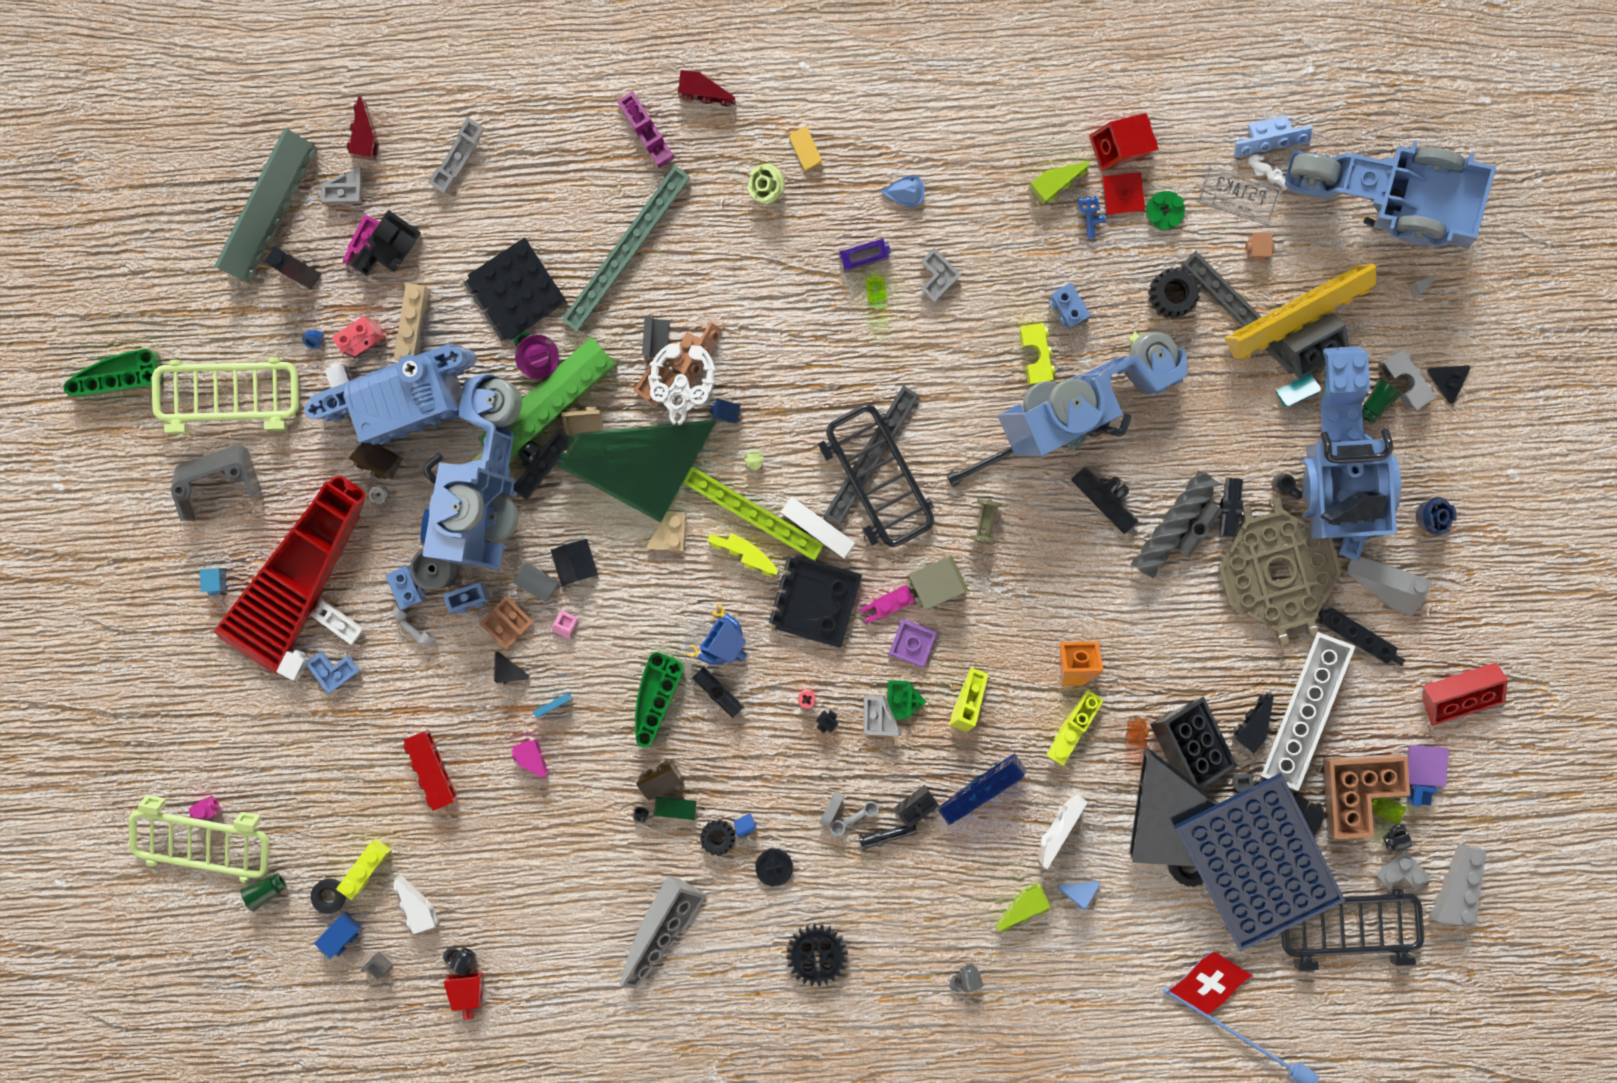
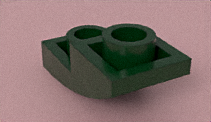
(674, 808)

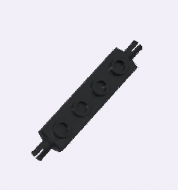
(1359, 636)

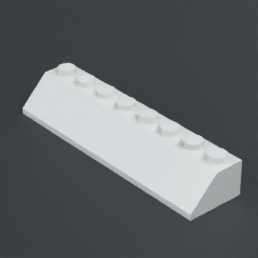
(1308, 709)

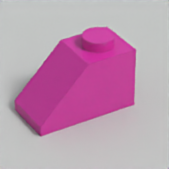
(530, 756)

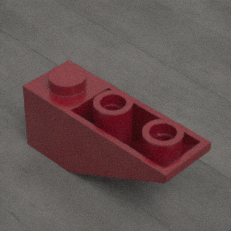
(699, 87)
(363, 139)

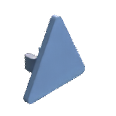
(1080, 892)

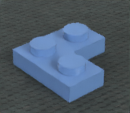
(332, 676)

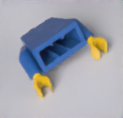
(723, 641)

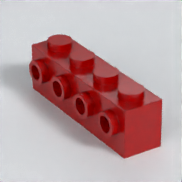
(430, 770)

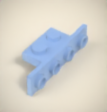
(1271, 135)

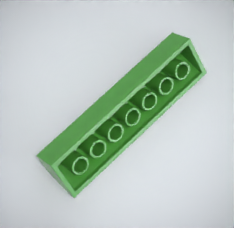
(558, 392)

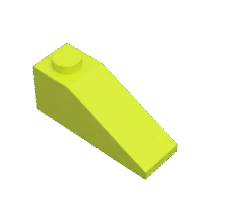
(969, 701)

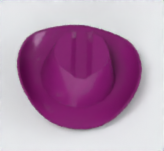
(537, 356)

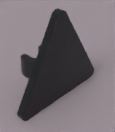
(1449, 380)
(507, 671)

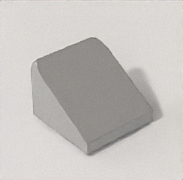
(1420, 286)

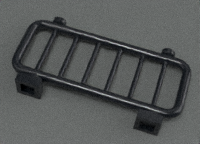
(834, 446)
(1401, 957)

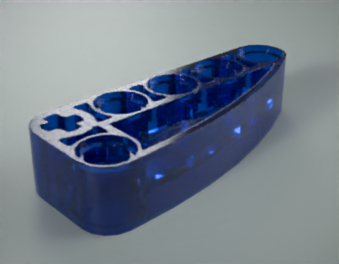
(983, 789)

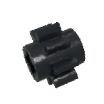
(827, 721)

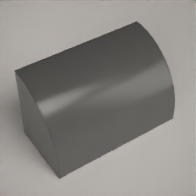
(536, 582)

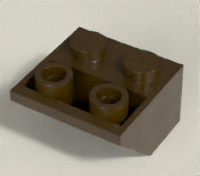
(377, 459)
(660, 780)

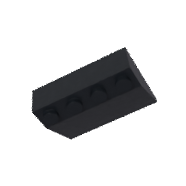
(1194, 743)

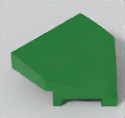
(903, 698)

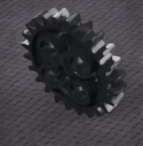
(834, 953)

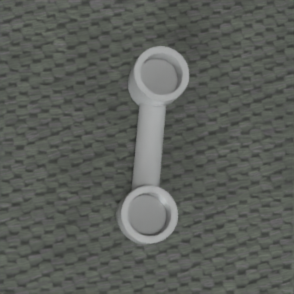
(400, 615)
(839, 827)

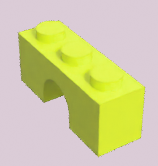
(1035, 337)
(363, 869)

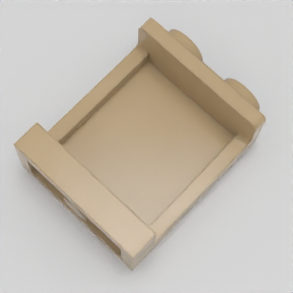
(582, 421)

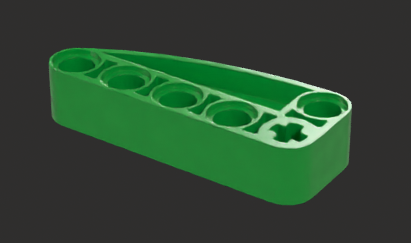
(121, 368)
(652, 688)

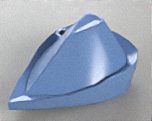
(906, 191)

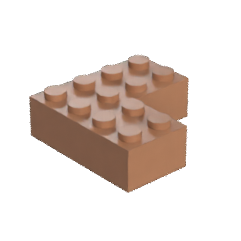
(1352, 784)

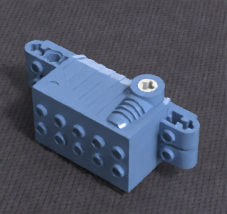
(399, 397)

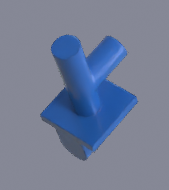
(1090, 219)

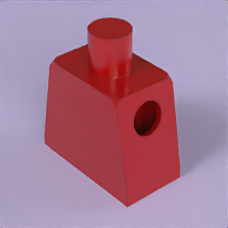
(465, 993)

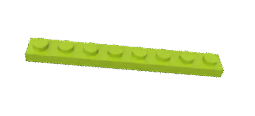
(753, 513)

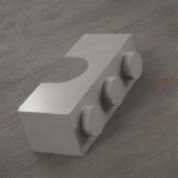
(1418, 390)

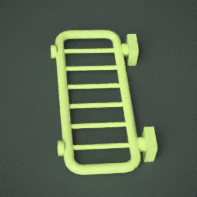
(177, 426)
(243, 825)

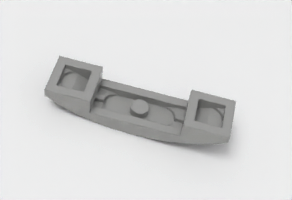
(458, 156)

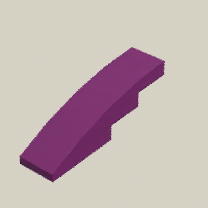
(645, 129)

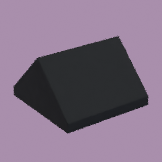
(574, 562)

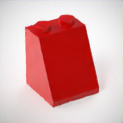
(1123, 141)

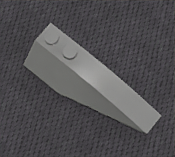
(665, 918)

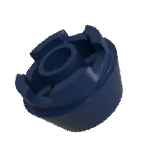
(1436, 516)

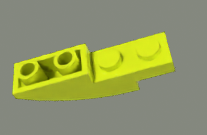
(752, 555)
(1074, 727)

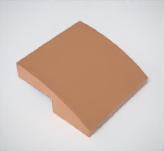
(506, 623)

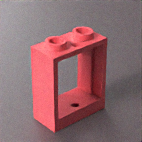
(353, 337)

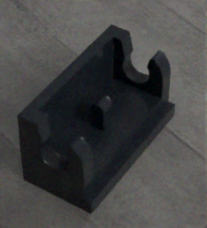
(916, 806)

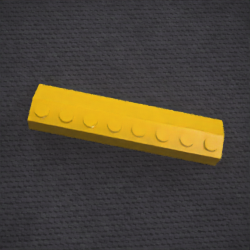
(1301, 310)

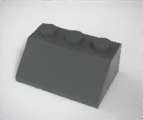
(1311, 341)

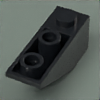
(1357, 507)
(1255, 726)

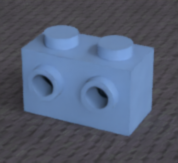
(1069, 306)
(404, 588)
(461, 599)

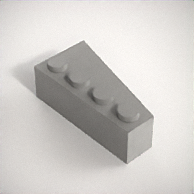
(1461, 887)

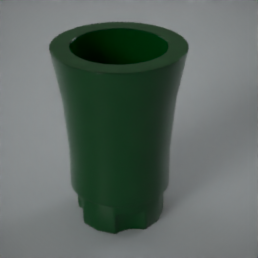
(1379, 401)
(262, 891)

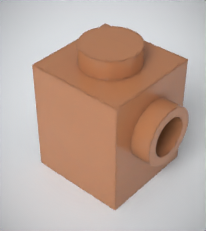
(1259, 246)

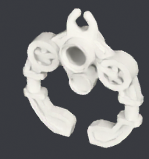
(680, 388)

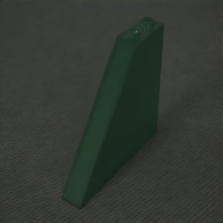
(637, 463)

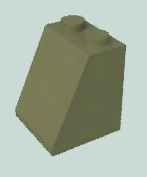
(937, 582)

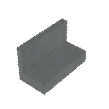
(654, 336)

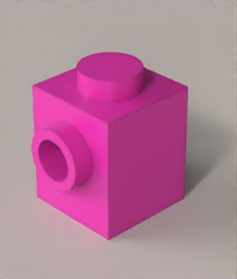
(205, 809)

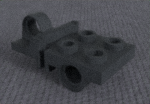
(389, 244)

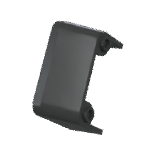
(235, 463)

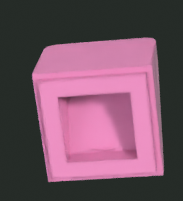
(564, 624)

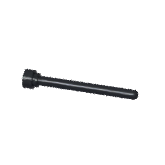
(956, 477)

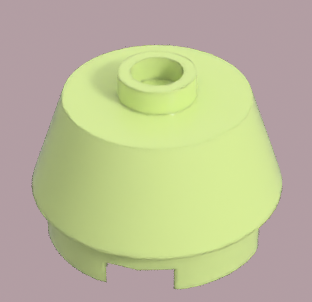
(766, 183)

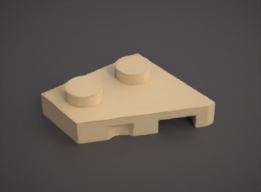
(669, 533)

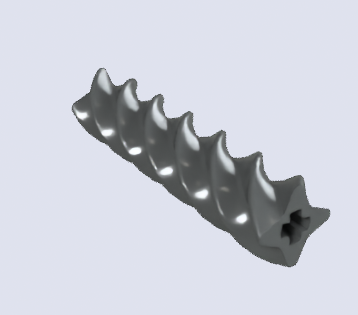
(1175, 522)

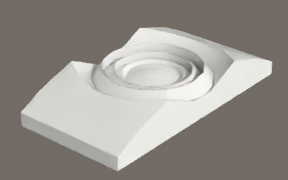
(1060, 828)

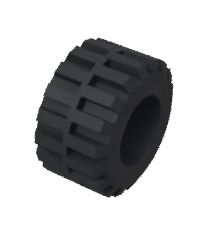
(1189, 288)

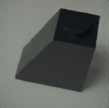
(292, 267)

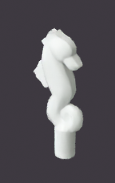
(1262, 168)

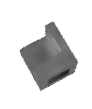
(377, 965)

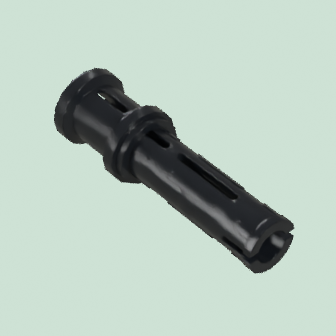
(878, 838)

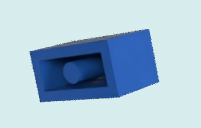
(337, 935)

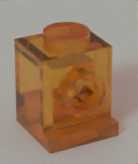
(1137, 731)

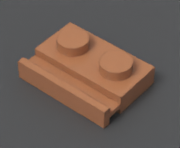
(643, 386)

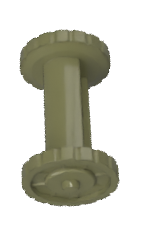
(986, 520)

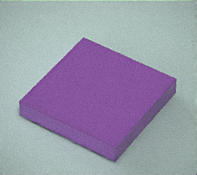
(913, 643)
(1427, 765)

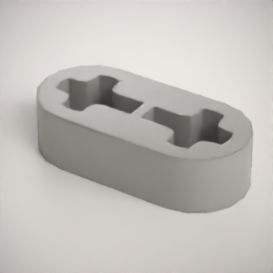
(831, 809)

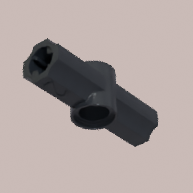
(1231, 506)
(727, 701)

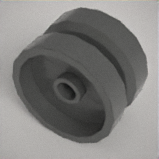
(432, 573)

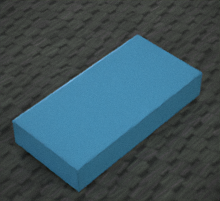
(552, 705)

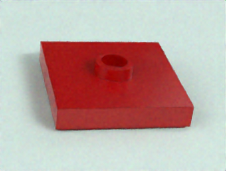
(1123, 193)

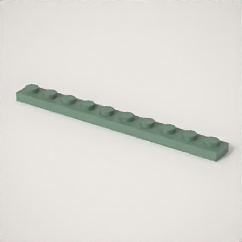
(626, 248)

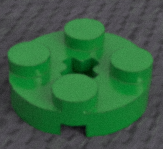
(1175, 205)

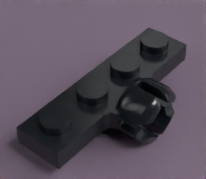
(539, 462)
(1106, 498)

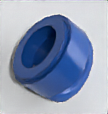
(313, 338)

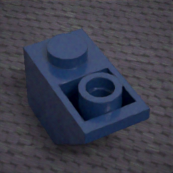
(725, 411)

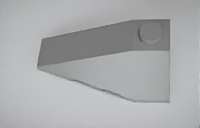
(1395, 587)

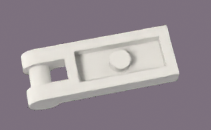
(336, 621)

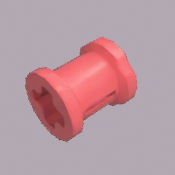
(805, 704)

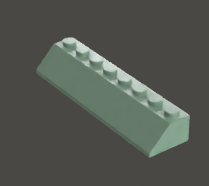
(266, 206)

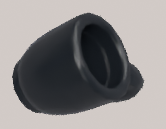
(1285, 484)
(1397, 838)
(462, 962)

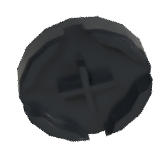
(774, 867)

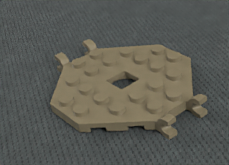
(1289, 601)

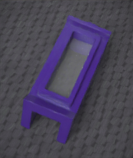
(864, 255)

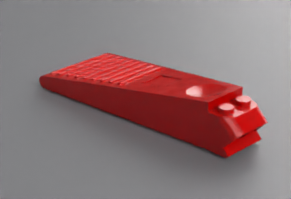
(286, 588)

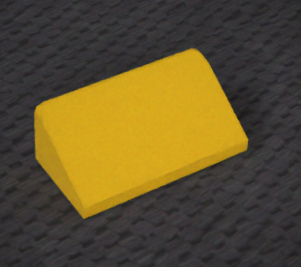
(805, 148)

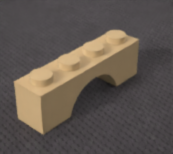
(413, 308)

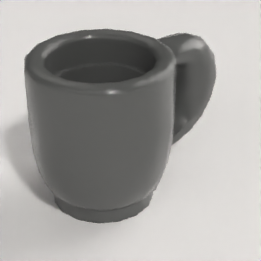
(969, 977)

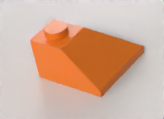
(1079, 662)

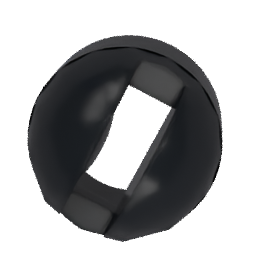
(640, 810)

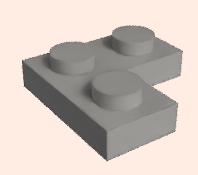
(943, 275)
(1402, 866)

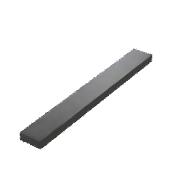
(1231, 302)
(847, 495)

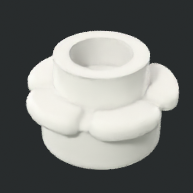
(373, 494)

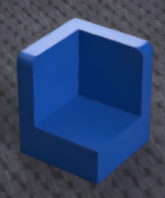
(1421, 794)

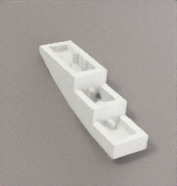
(818, 527)

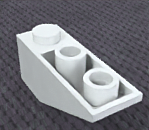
(418, 909)

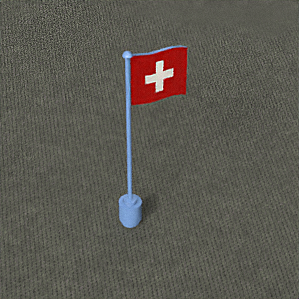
(1210, 986)

